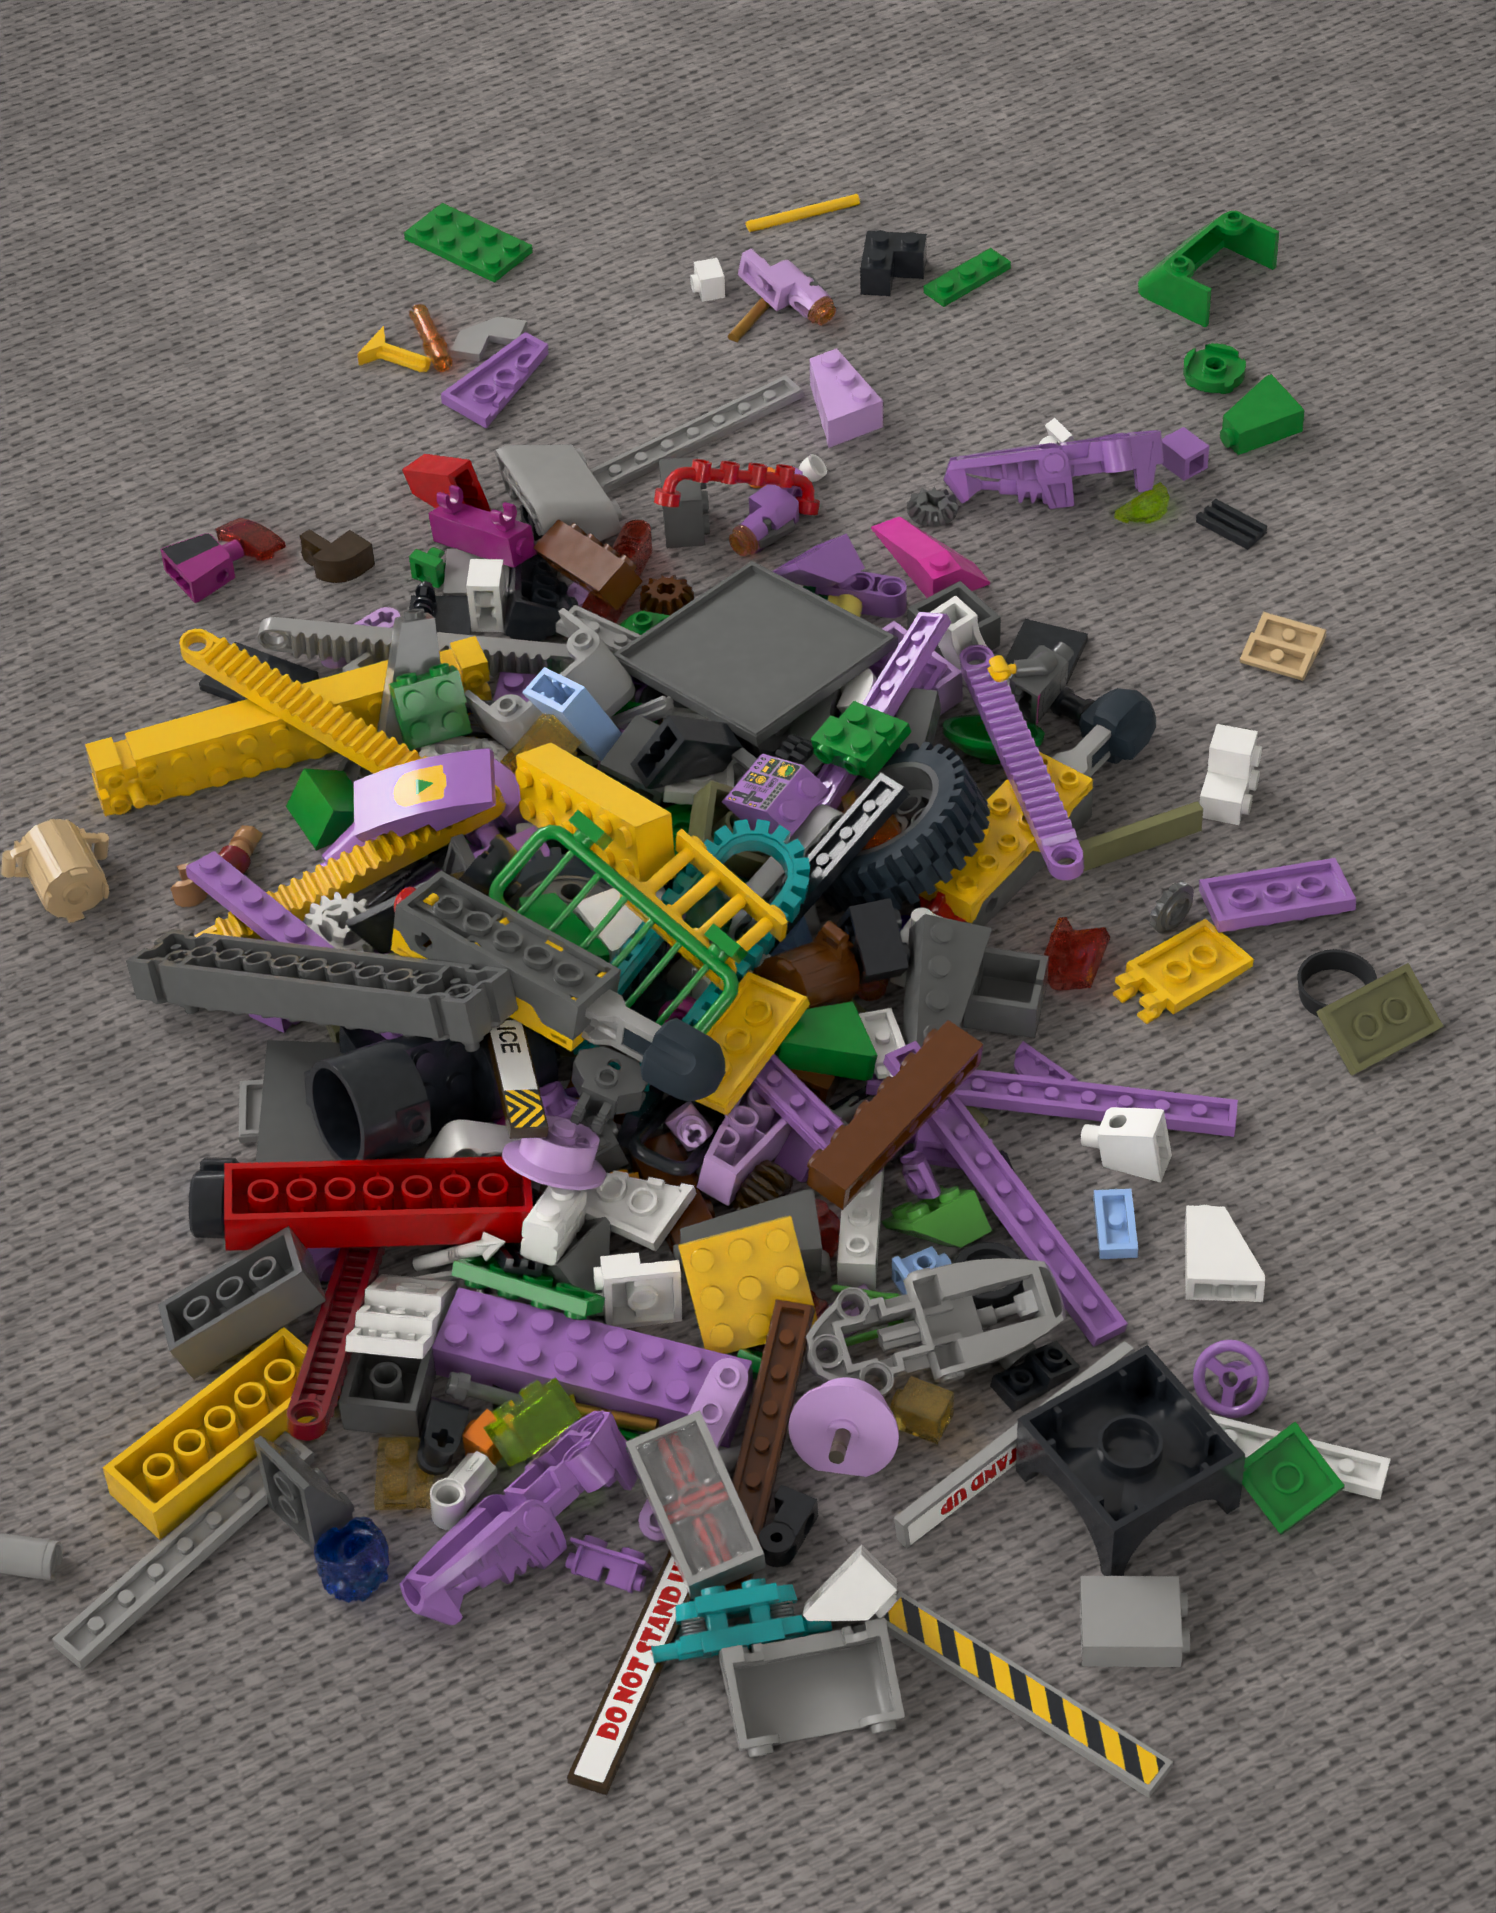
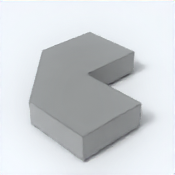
(473, 341)

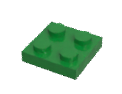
(1289, 1478)

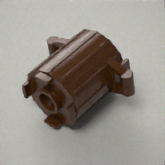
(819, 970)

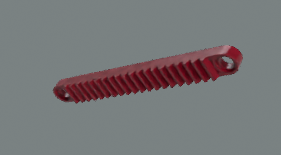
(326, 1357)

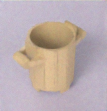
(61, 866)

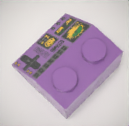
(775, 793)

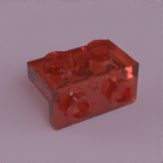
(1074, 955)

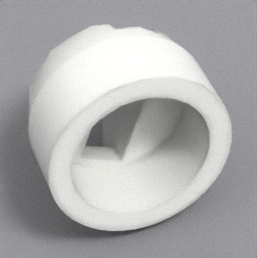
(813, 468)

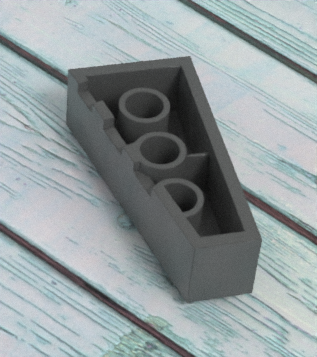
(940, 973)

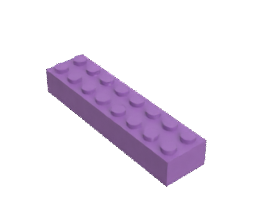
(596, 1362)

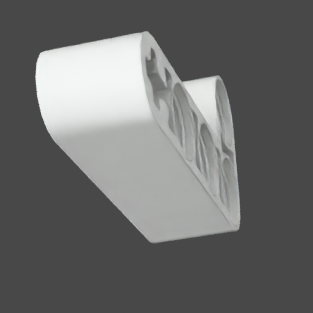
(469, 1139)

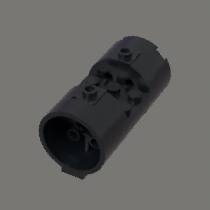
(407, 1091)

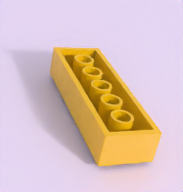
(559, 784)
(208, 1437)

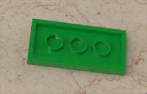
(468, 242)

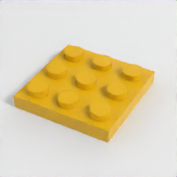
(739, 1278)

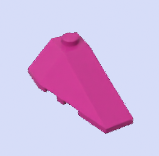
(926, 559)

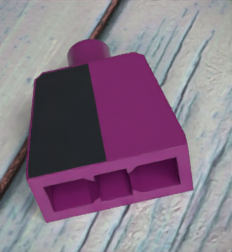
(201, 564)

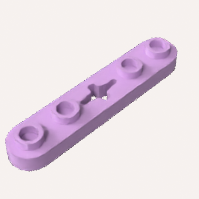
(717, 1403)

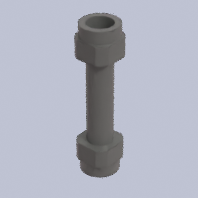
(460, 1385)

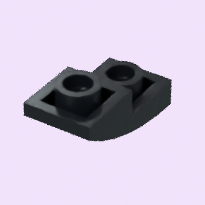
(1038, 1374)

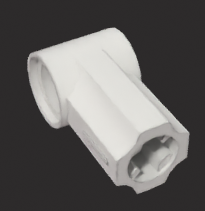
(457, 1493)

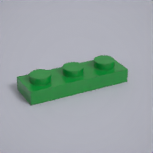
(967, 277)

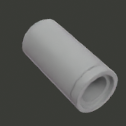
(29, 1556)

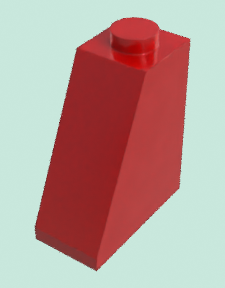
(436, 473)

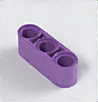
(879, 594)

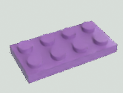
(1277, 895)

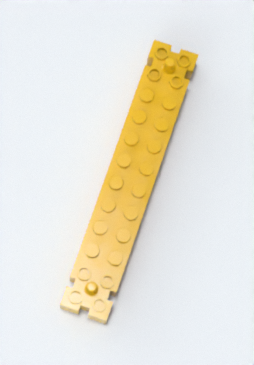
(243, 737)

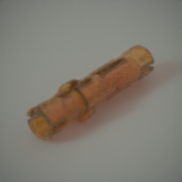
(433, 344)

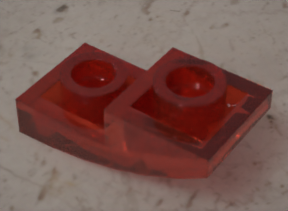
(253, 537)

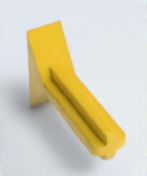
(379, 349)

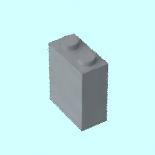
(1132, 1621)

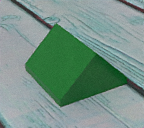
(322, 805)

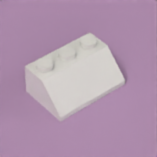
(854, 1591)

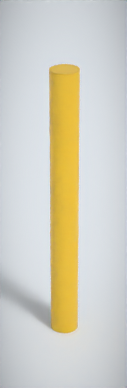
(803, 212)

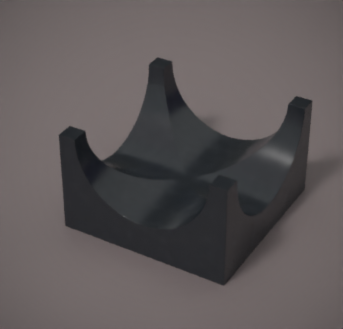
(1130, 1453)

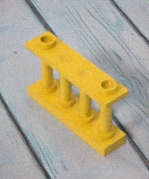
(693, 850)

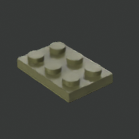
(1379, 1019)

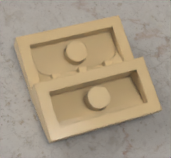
(1283, 646)

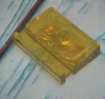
(398, 1476)

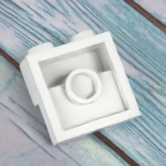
(638, 1292)

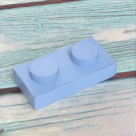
(1115, 1224)

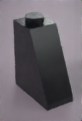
(685, 751)

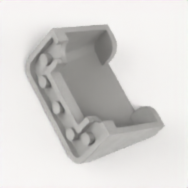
(556, 486)
(812, 1686)

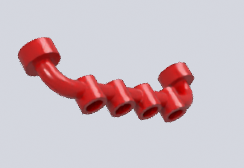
(730, 474)

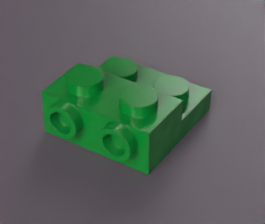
(430, 706)
(860, 740)

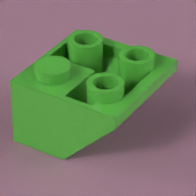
(948, 1220)

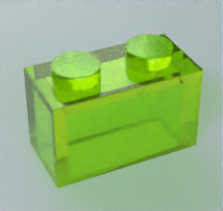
(532, 1421)

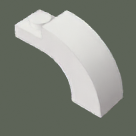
(961, 632)

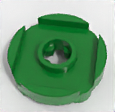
(1200, 373)

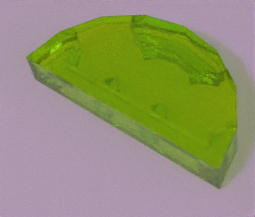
(1145, 507)

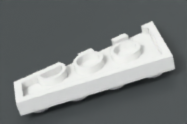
(636, 1207)

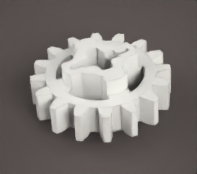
(329, 922)

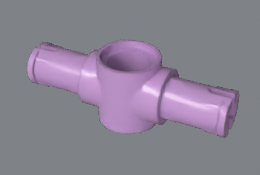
(689, 1126)

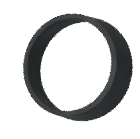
(1331, 960)

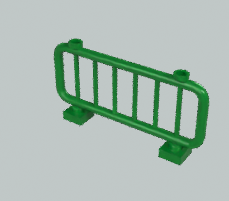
(579, 845)

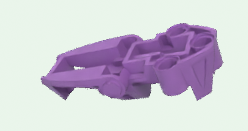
(1048, 469)
(521, 1526)

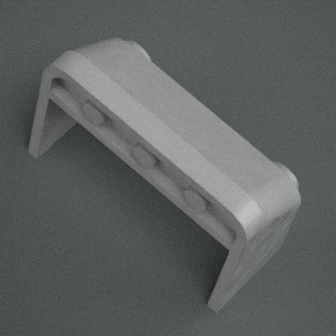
(593, 668)

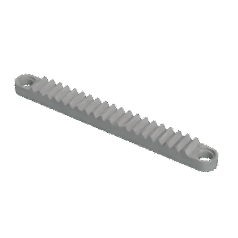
(354, 640)

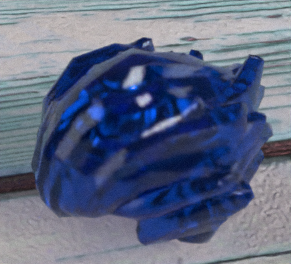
(352, 1559)

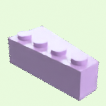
(742, 1141)

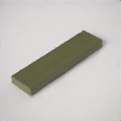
(1142, 835)

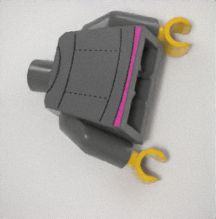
(1036, 679)

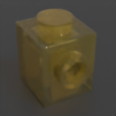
(923, 1409)

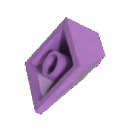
(824, 565)

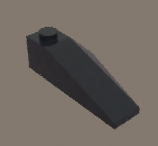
(535, 600)

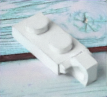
(884, 1036)

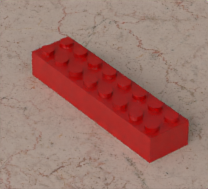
(375, 1202)

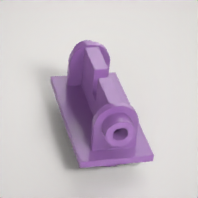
(594, 1556)

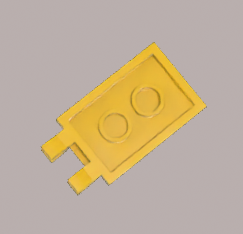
(1182, 970)

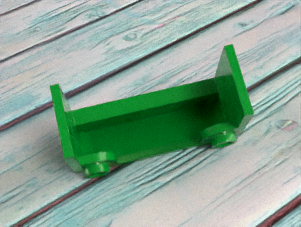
(1170, 280)

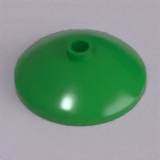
(972, 738)

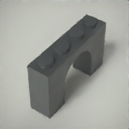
(919, 708)

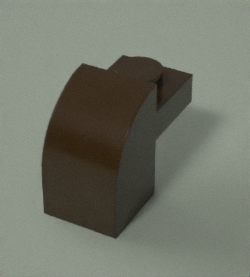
(340, 560)

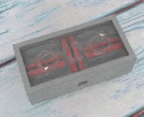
(695, 1504)

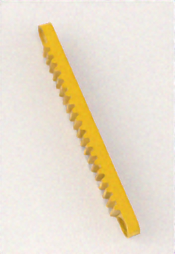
(294, 703)
(360, 868)

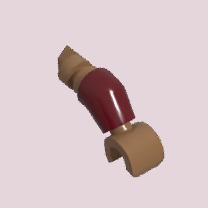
(237, 853)

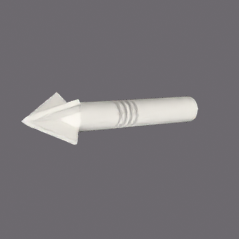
(486, 1247)

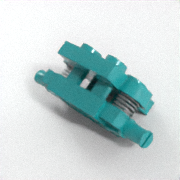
(717, 1605)

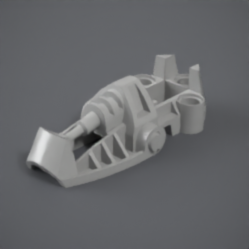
(939, 1321)

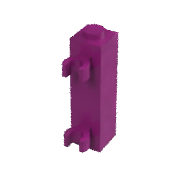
(479, 531)

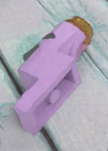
(787, 285)

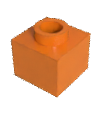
(477, 1439)

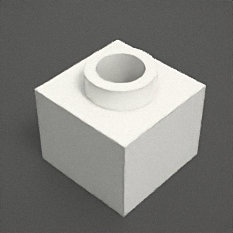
(708, 280)

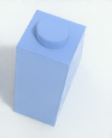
(575, 710)

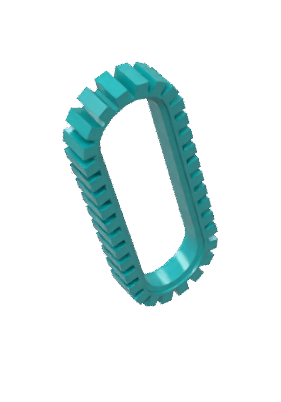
(724, 847)

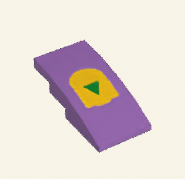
(424, 792)

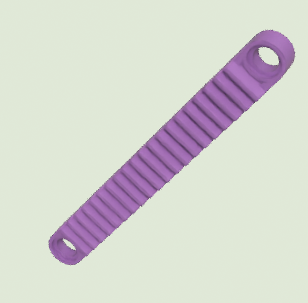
(1023, 765)

